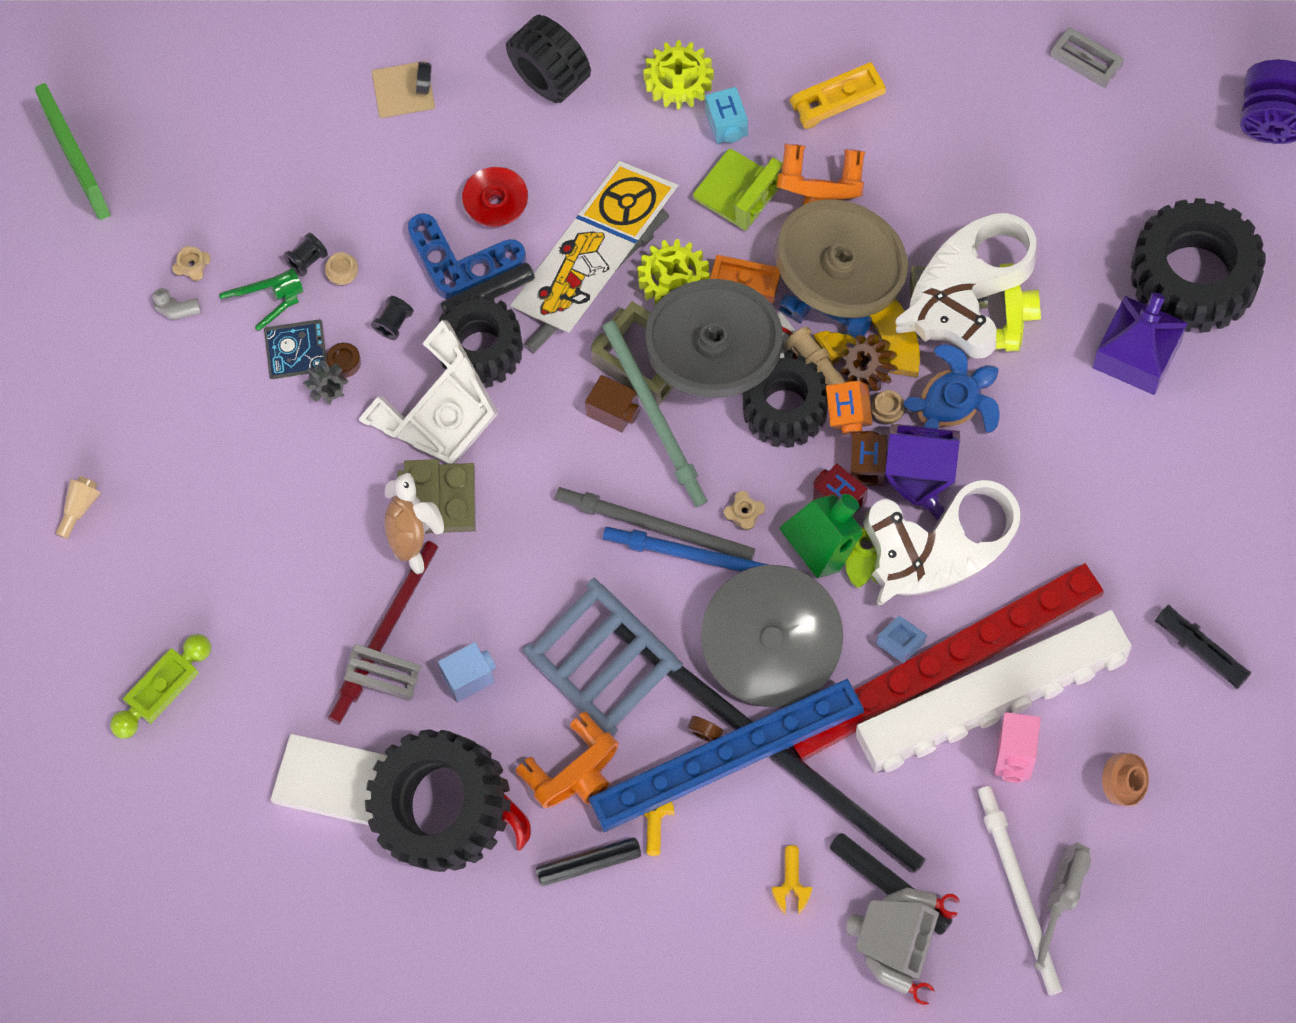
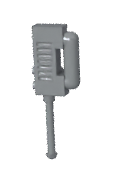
(1065, 891)

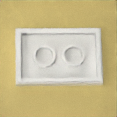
(325, 778)

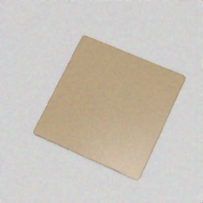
(397, 91)

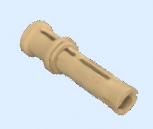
(803, 344)

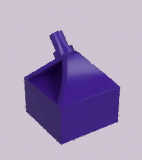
(1140, 343)
(922, 463)

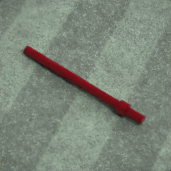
(351, 691)

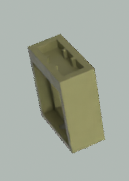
(612, 366)

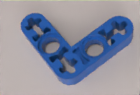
(460, 270)

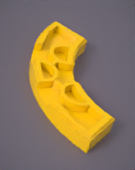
(903, 344)

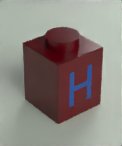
(839, 482)

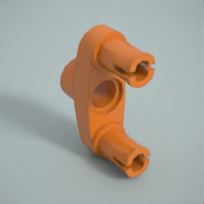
(816, 189)
(582, 775)

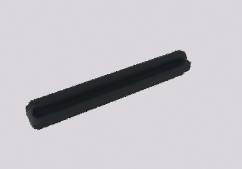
(876, 872)

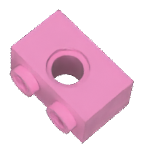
(1017, 747)

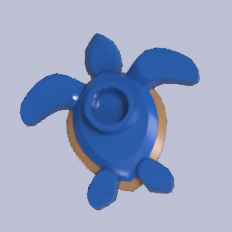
(955, 394)

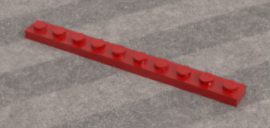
(963, 652)

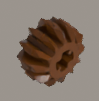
(859, 357)

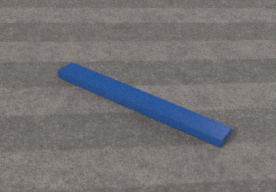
(726, 755)

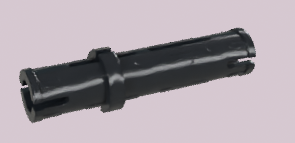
(1207, 650)

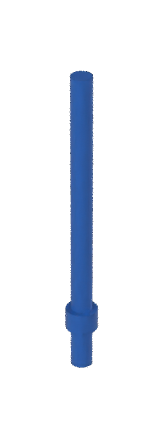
(638, 541)

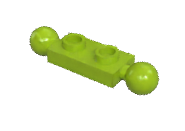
(160, 686)

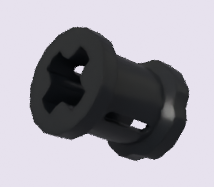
(305, 254)
(392, 317)

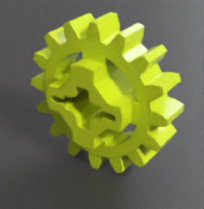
(678, 74)
(670, 269)

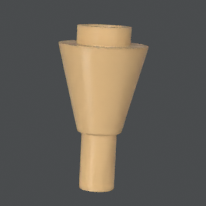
(79, 499)

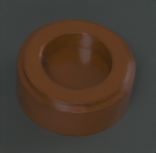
(346, 357)
(704, 729)

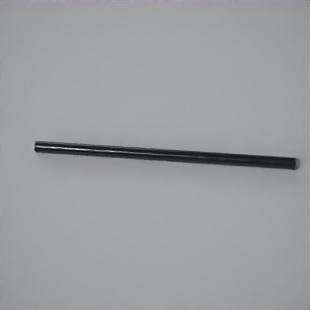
(790, 763)

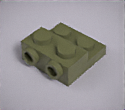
(449, 488)

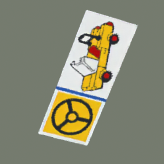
(594, 246)

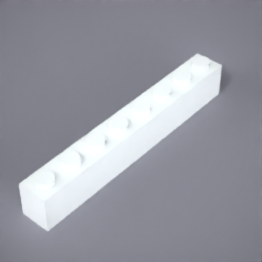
(991, 691)

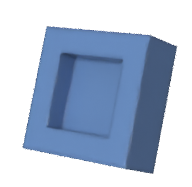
(901, 639)

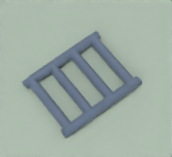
(643, 639)

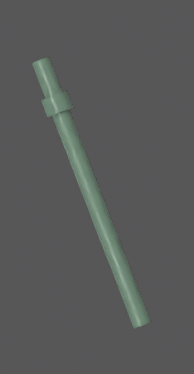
(684, 472)

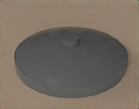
(713, 338)
(772, 635)

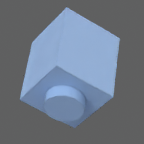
(467, 671)

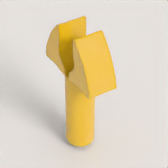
(654, 822)
(791, 882)

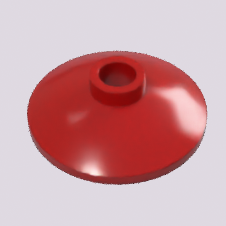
(490, 185)

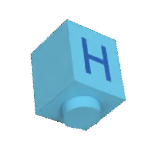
(726, 115)

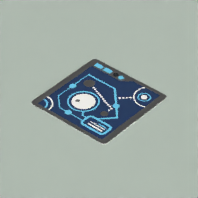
(294, 348)

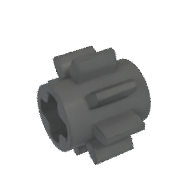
(325, 382)

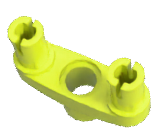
(1020, 307)

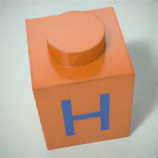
(849, 406)

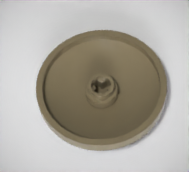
(841, 258)

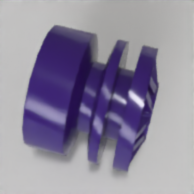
(1270, 102)

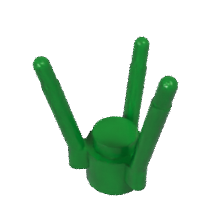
(284, 285)

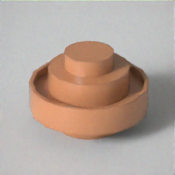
(1125, 779)

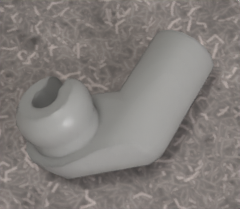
(172, 308)

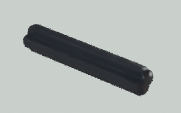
(495, 286)
(588, 861)

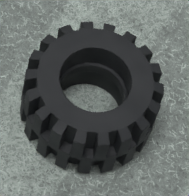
(548, 58)
(492, 318)
(792, 424)

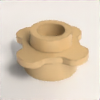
(191, 254)
(744, 520)

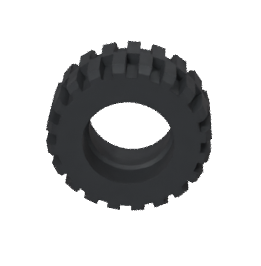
(1207, 228)
(394, 793)

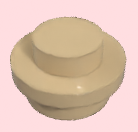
(341, 268)
(887, 407)

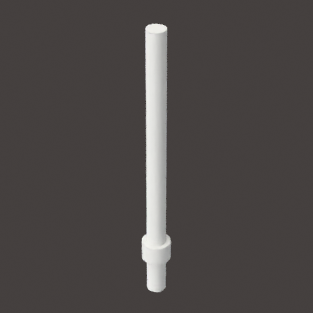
(996, 824)

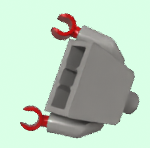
(898, 936)

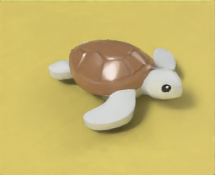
(408, 520)

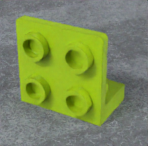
(739, 188)

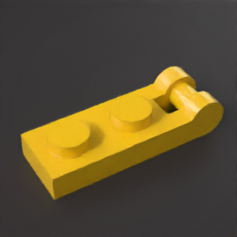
(838, 94)

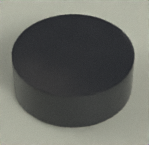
(423, 78)

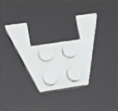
(449, 413)

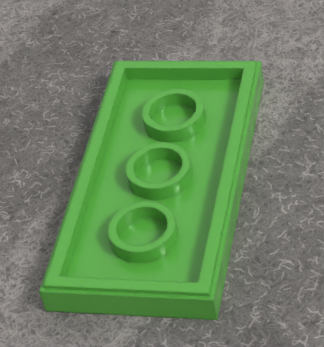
(72, 151)

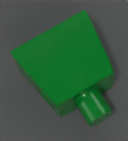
(824, 533)

